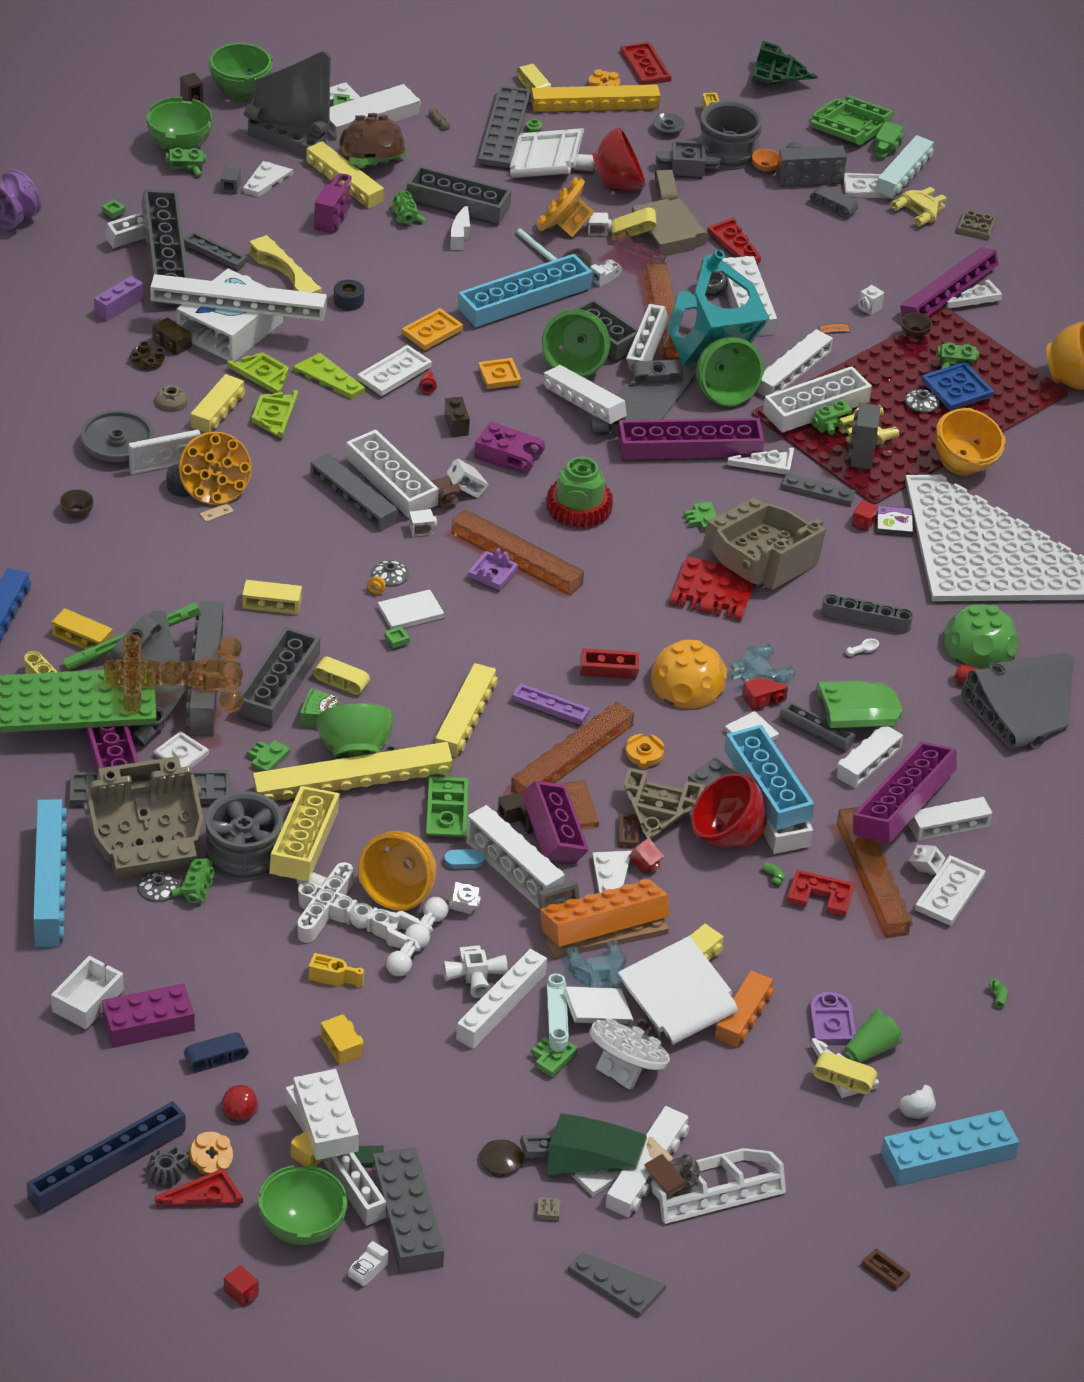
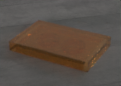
(582, 804)

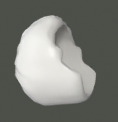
(919, 1104)

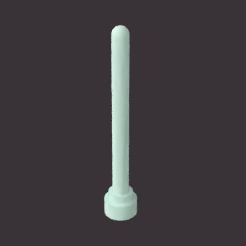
(535, 245)

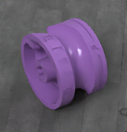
(17, 199)

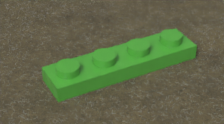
(370, 159)

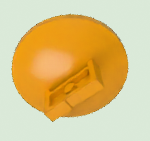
(567, 210)
(215, 468)

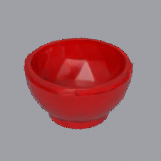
(618, 163)
(730, 804)

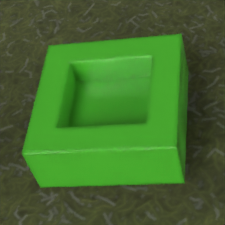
(340, 98)
(113, 209)
(397, 637)

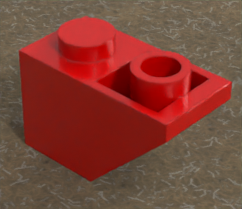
(763, 693)

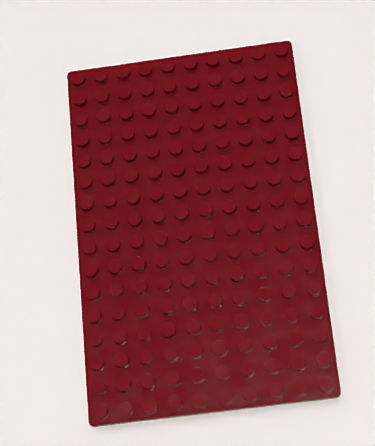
(895, 370)

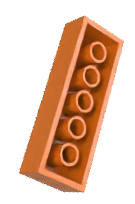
(604, 912)

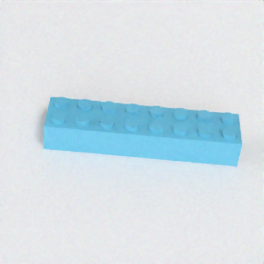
(524, 290)
(49, 873)

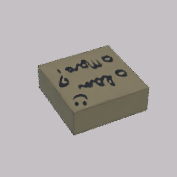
(548, 1209)

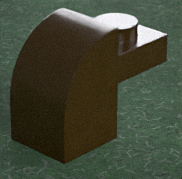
(513, 809)

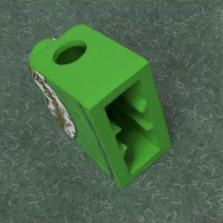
(315, 704)

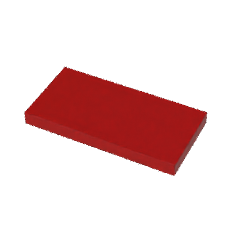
(645, 63)

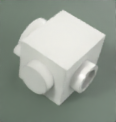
(871, 300)
(927, 859)
(463, 898)

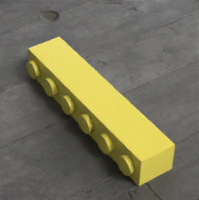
(331, 163)
(467, 707)

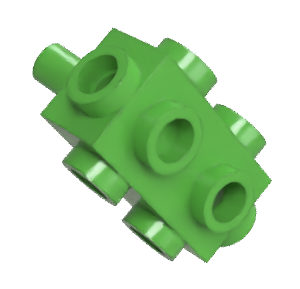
(186, 159)
(405, 208)
(953, 354)
(829, 416)
(197, 881)

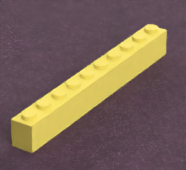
(355, 771)

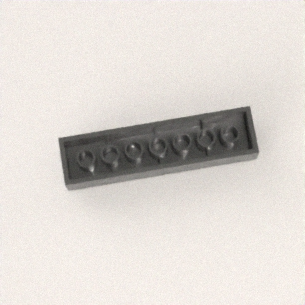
(163, 235)
(202, 702)

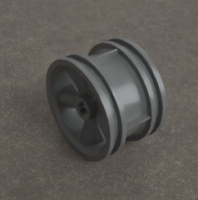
(731, 131)
(246, 817)

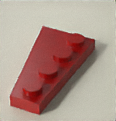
(732, 239)

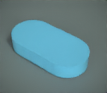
(464, 859)

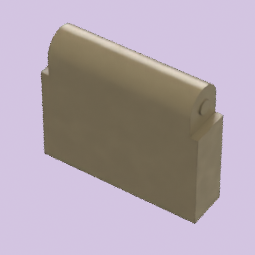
(675, 228)

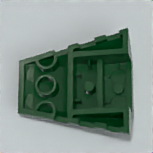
(591, 1146)

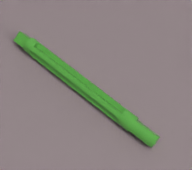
(93, 653)

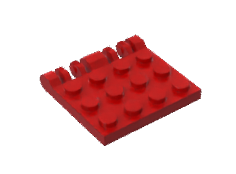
(712, 587)

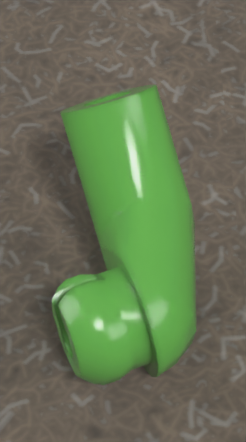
(775, 871)
(999, 992)

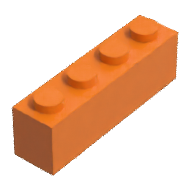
(750, 1001)

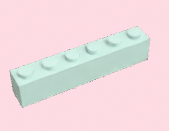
(904, 166)

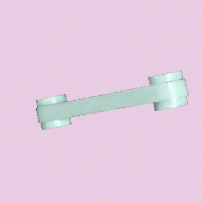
(557, 1013)

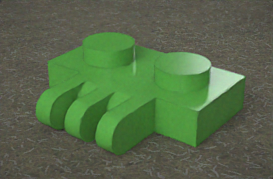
(700, 515)
(266, 756)
(551, 1061)

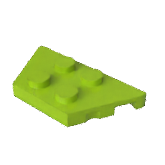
(262, 370)
(274, 412)

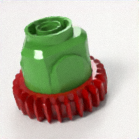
(580, 495)

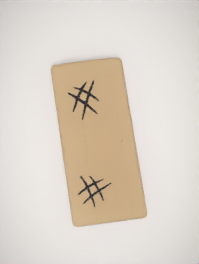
(216, 512)
(656, 1149)

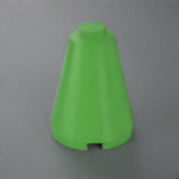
(873, 1038)

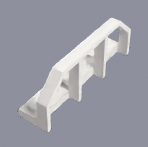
(728, 1194)

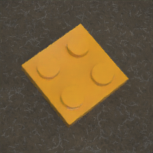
(499, 373)

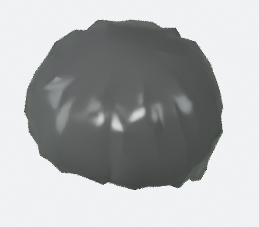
(716, 283)

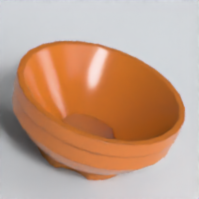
(765, 157)

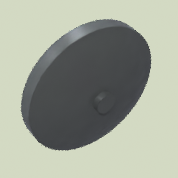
(110, 432)

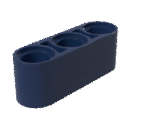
(216, 1052)

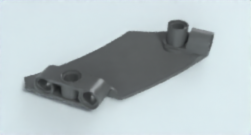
(649, 393)
(157, 646)

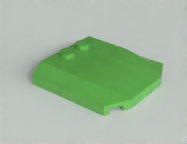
(851, 119)
(859, 704)

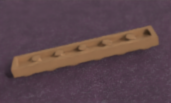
(623, 936)

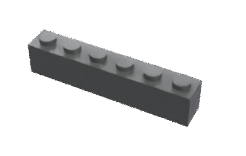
(353, 492)

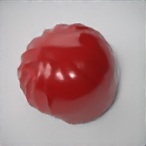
(239, 1103)

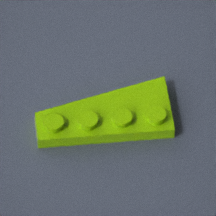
(330, 375)

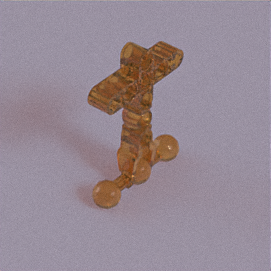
(207, 673)

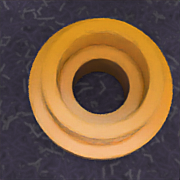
(377, 581)

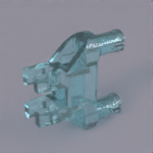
(755, 666)
(598, 969)

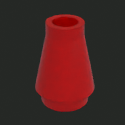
(428, 383)

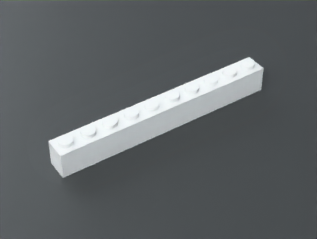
(238, 297)

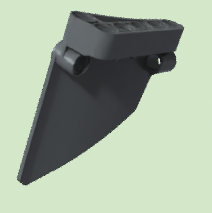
(292, 105)
(1022, 697)

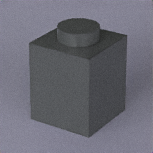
(230, 180)

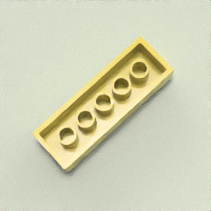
(304, 833)

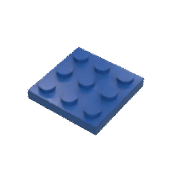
(957, 386)

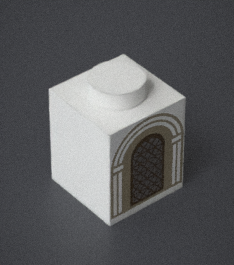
(598, 224)
(422, 523)

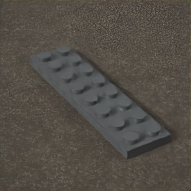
(504, 126)
(212, 783)

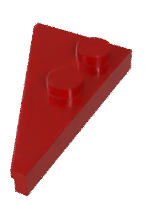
(207, 1190)

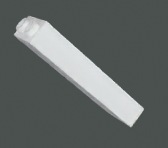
(395, 102)

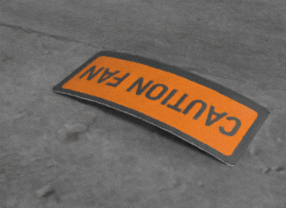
(834, 327)

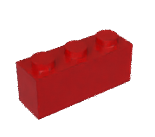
(609, 663)

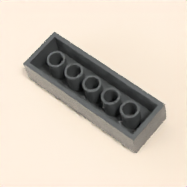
(456, 192)
(279, 676)
(408, 1210)

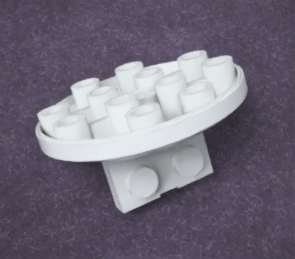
(626, 1052)

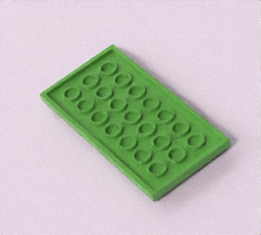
(68, 702)

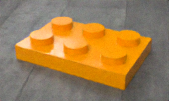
(432, 329)

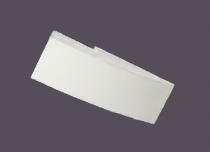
(460, 230)

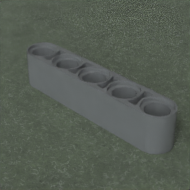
(866, 613)

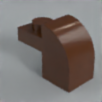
(447, 491)

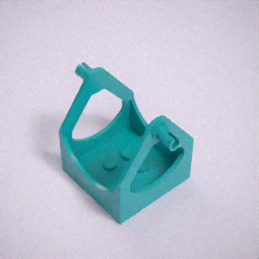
(713, 321)

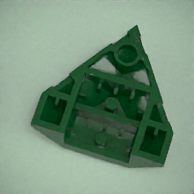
(776, 67)

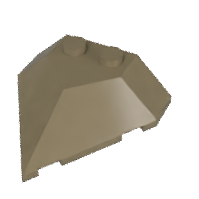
(657, 803)

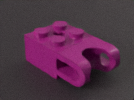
(332, 204)
(507, 447)

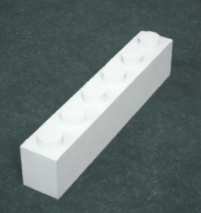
(795, 363)
(585, 394)
(501, 999)
(635, 1183)

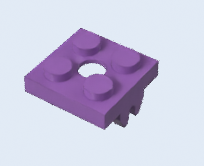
(483, 568)

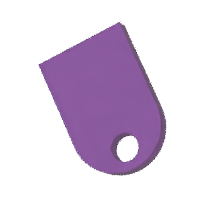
(834, 1021)

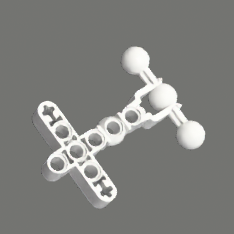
(331, 902)

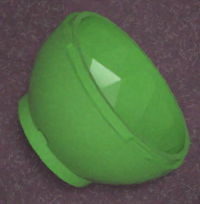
(231, 65)
(579, 357)
(739, 372)
(355, 729)

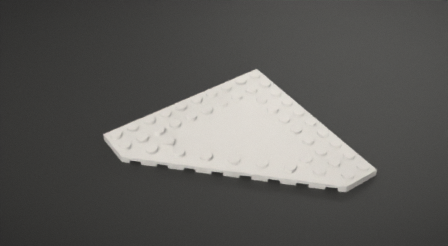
(983, 552)

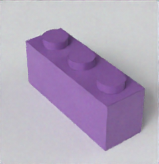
(118, 298)

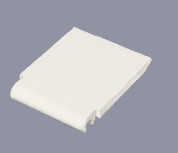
(546, 153)
(679, 990)

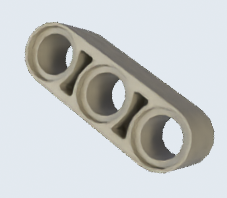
(665, 184)

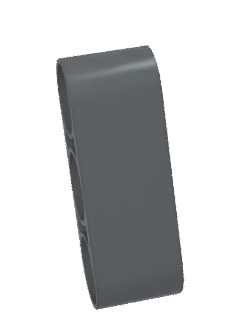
(834, 201)

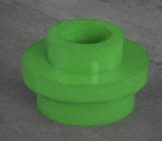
(534, 125)

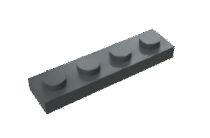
(215, 250)
(818, 489)

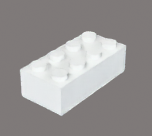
(326, 1114)

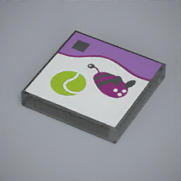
(894, 521)

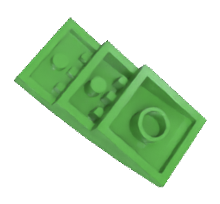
(447, 806)

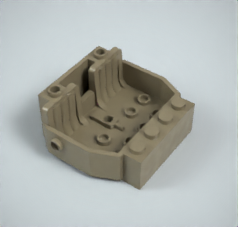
(764, 542)
(172, 809)

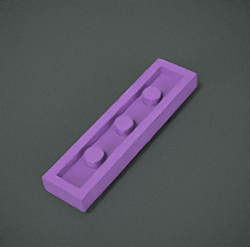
(550, 704)

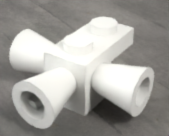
(475, 969)

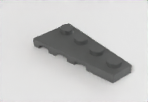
(620, 1285)

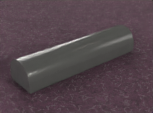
(817, 726)

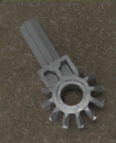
(168, 1166)

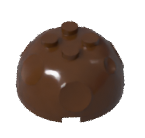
(372, 136)

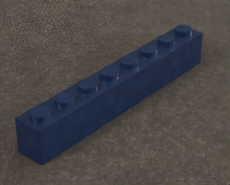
(106, 1157)

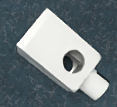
(464, 473)

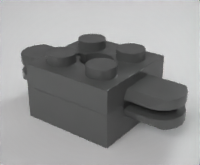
(688, 158)

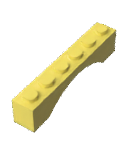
(267, 253)

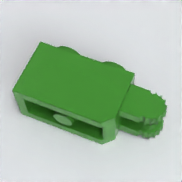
(888, 140)

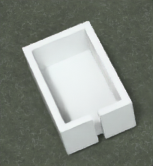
(82, 992)

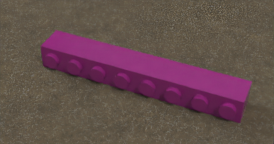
(951, 282)

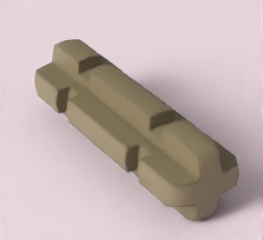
(439, 118)

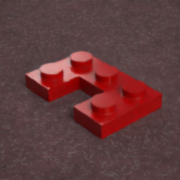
(836, 890)

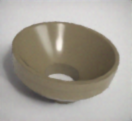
(171, 402)

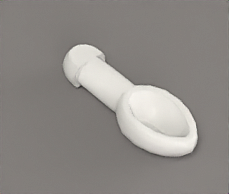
(866, 646)

